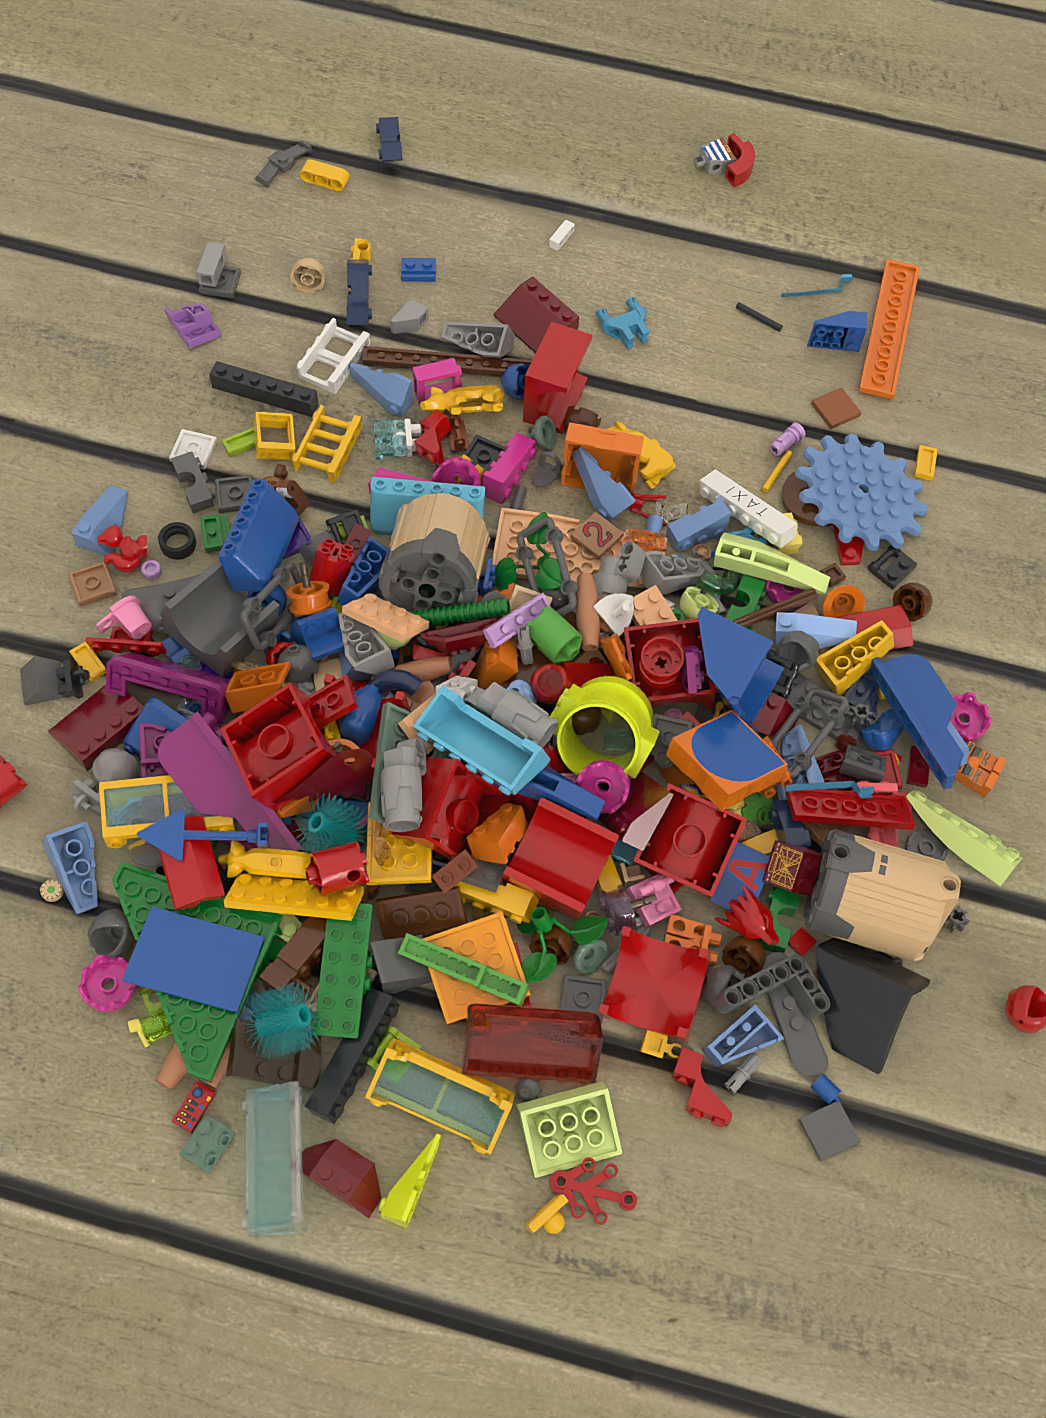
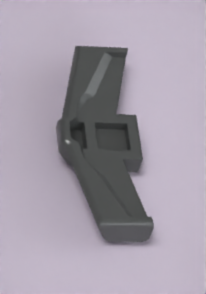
(282, 161)

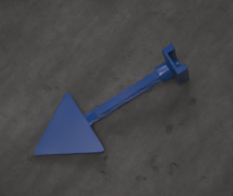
(170, 835)

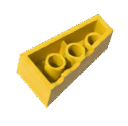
(853, 658)
(508, 899)

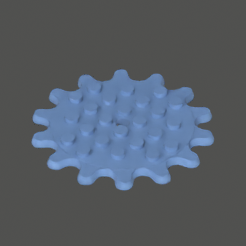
(835, 490)

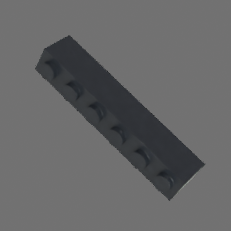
(264, 389)
(351, 1057)

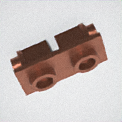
(457, 436)
(455, 871)

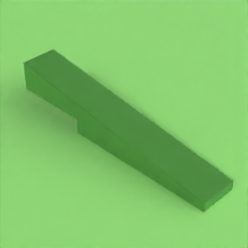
(464, 970)

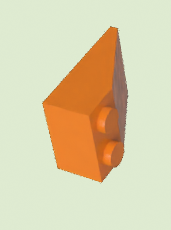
(496, 664)
(254, 685)

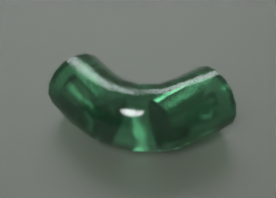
(719, 585)

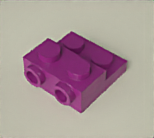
(690, 671)

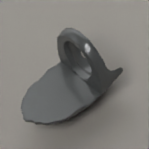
(546, 472)

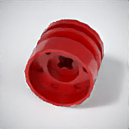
(667, 654)

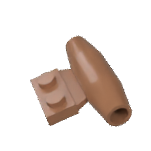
(587, 618)
(427, 670)
(174, 1068)

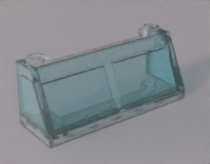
(274, 1160)

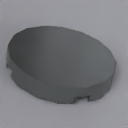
(926, 844)

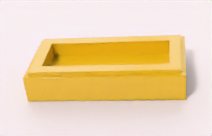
(925, 462)
(88, 659)

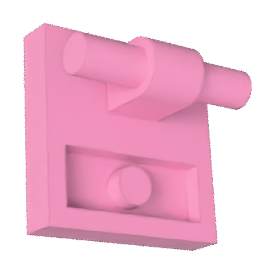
(662, 907)

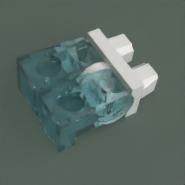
(395, 437)

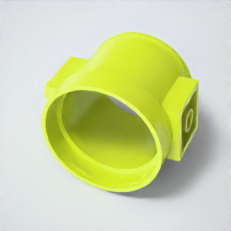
(618, 696)

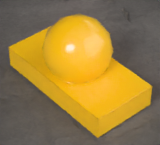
(549, 1216)

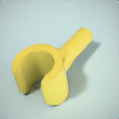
(134, 1026)

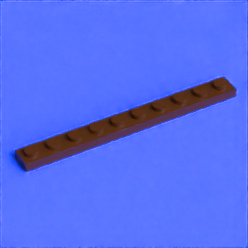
(412, 358)

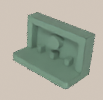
(207, 1144)

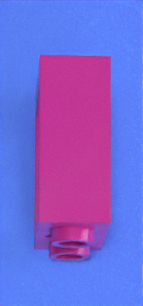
(433, 372)

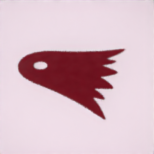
(336, 778)

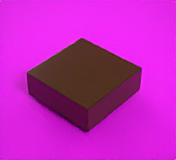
(835, 574)

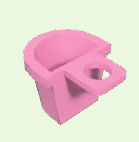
(129, 617)

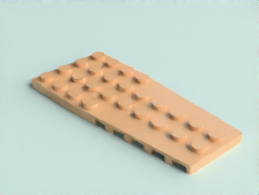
(576, 557)

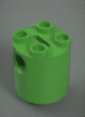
(554, 636)

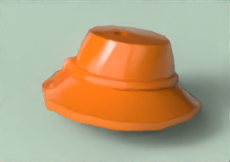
(850, 601)

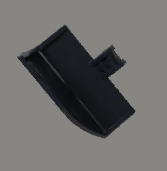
(866, 999)

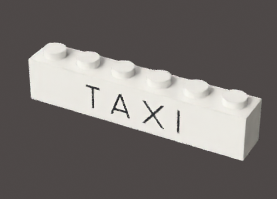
(749, 509)

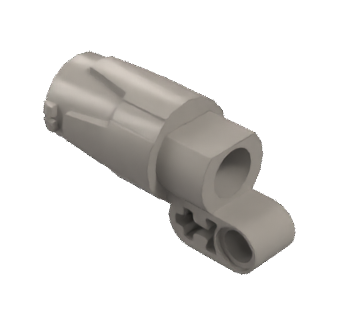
(617, 572)
(513, 713)
(402, 785)

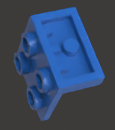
(322, 633)

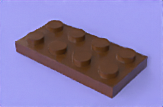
(421, 913)

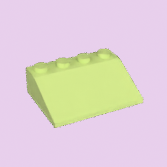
(569, 1128)

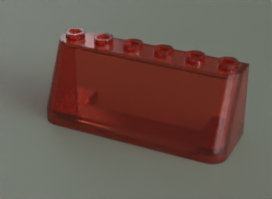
(532, 1043)

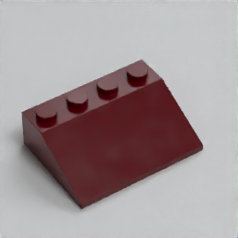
(532, 310)
(96, 725)
(640, 813)

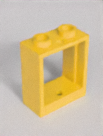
(274, 450)

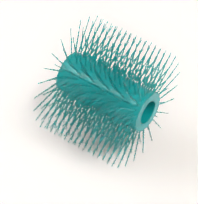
(327, 827)
(282, 1020)

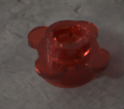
(843, 741)

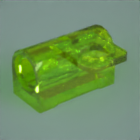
(155, 1024)

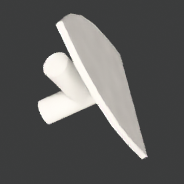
(616, 611)

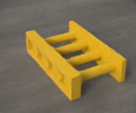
(339, 455)

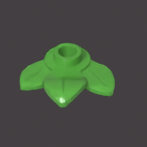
(757, 808)

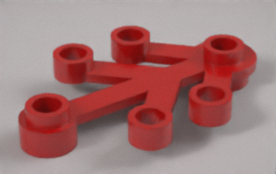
(589, 1190)

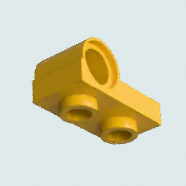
(361, 249)

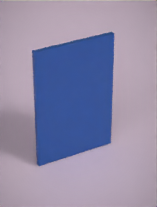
(194, 959)

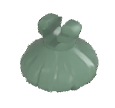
(543, 432)
(590, 957)

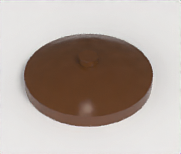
(801, 511)

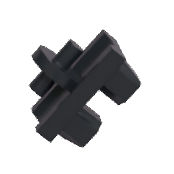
(75, 678)

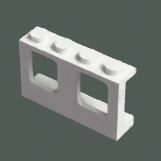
(340, 363)

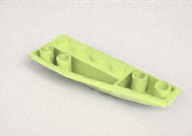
(767, 563)
(967, 841)

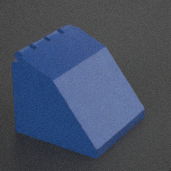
(738, 664)

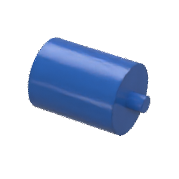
(826, 1089)

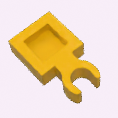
(656, 1044)

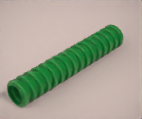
(465, 612)

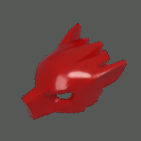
(749, 920)

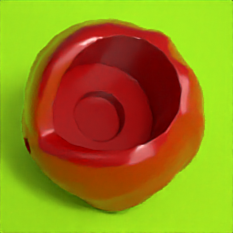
(550, 682)
(1026, 1008)

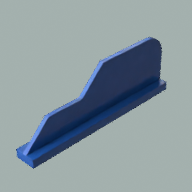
(923, 709)

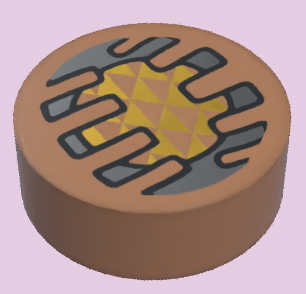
(703, 549)

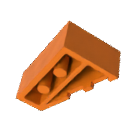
(498, 834)

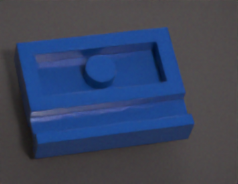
(418, 269)

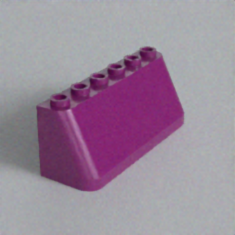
(170, 678)

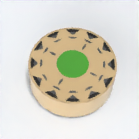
(51, 890)

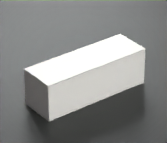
(561, 235)

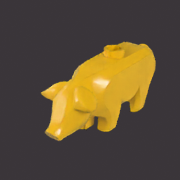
(465, 399)
(654, 460)
(265, 862)

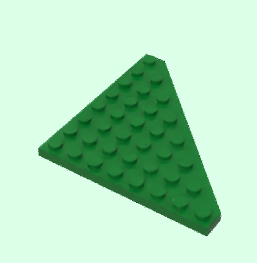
(198, 1028)

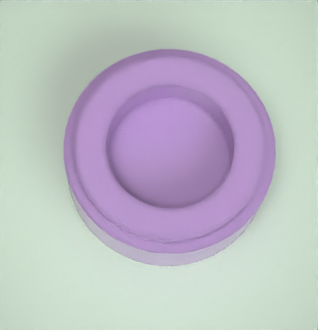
(151, 569)

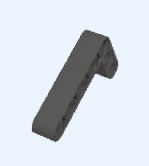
(790, 971)

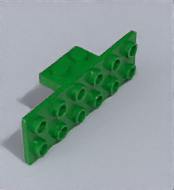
(344, 974)

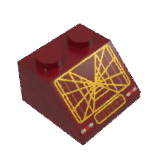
(792, 867)

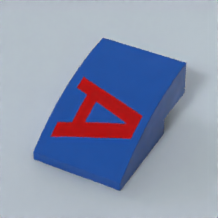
(743, 868)

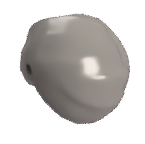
(115, 765)

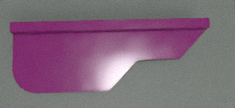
(214, 783)

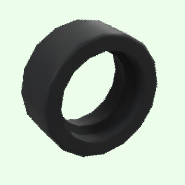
(179, 552)

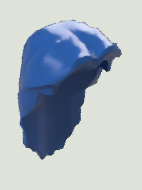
(360, 723)
(884, 732)

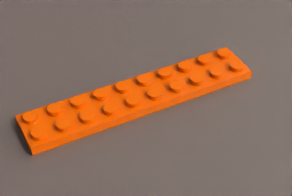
(889, 329)

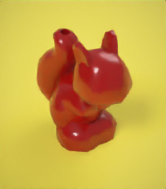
(131, 550)

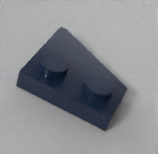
(864, 692)

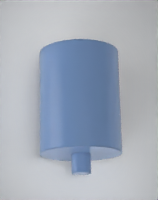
(654, 523)

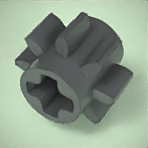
(860, 715)
(959, 922)

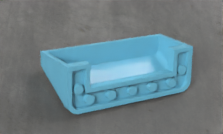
(390, 494)
(480, 742)

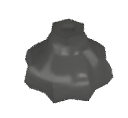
(527, 1089)

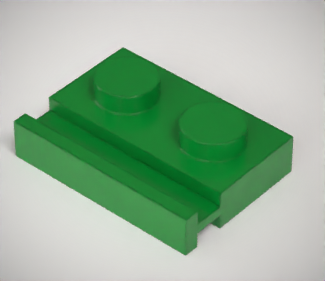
(215, 531)

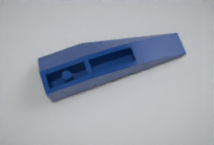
(562, 792)

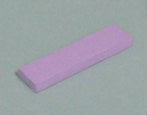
(506, 626)

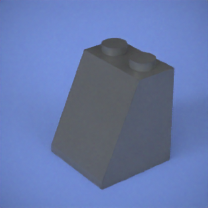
(396, 971)

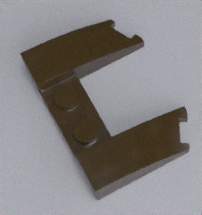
(246, 1066)

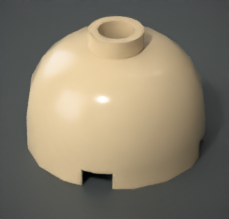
(308, 275)

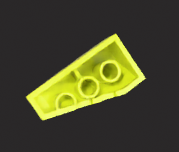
(405, 1194)

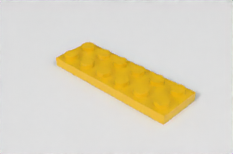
(291, 897)

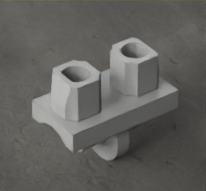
(85, 796)

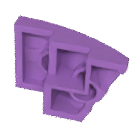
(193, 324)

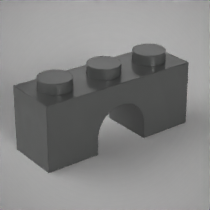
(188, 468)

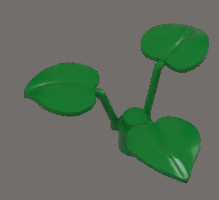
(549, 573)
(541, 965)

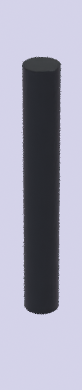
(759, 316)

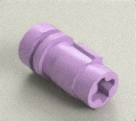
(791, 436)

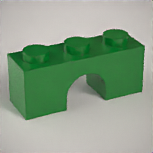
(749, 593)
(781, 903)

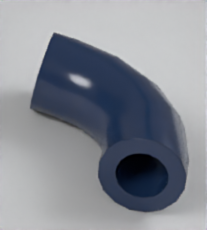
(396, 680)

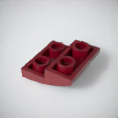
(829, 766)

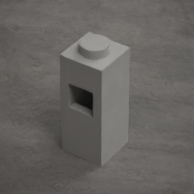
(211, 264)

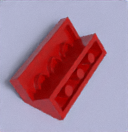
(892, 616)
(195, 876)

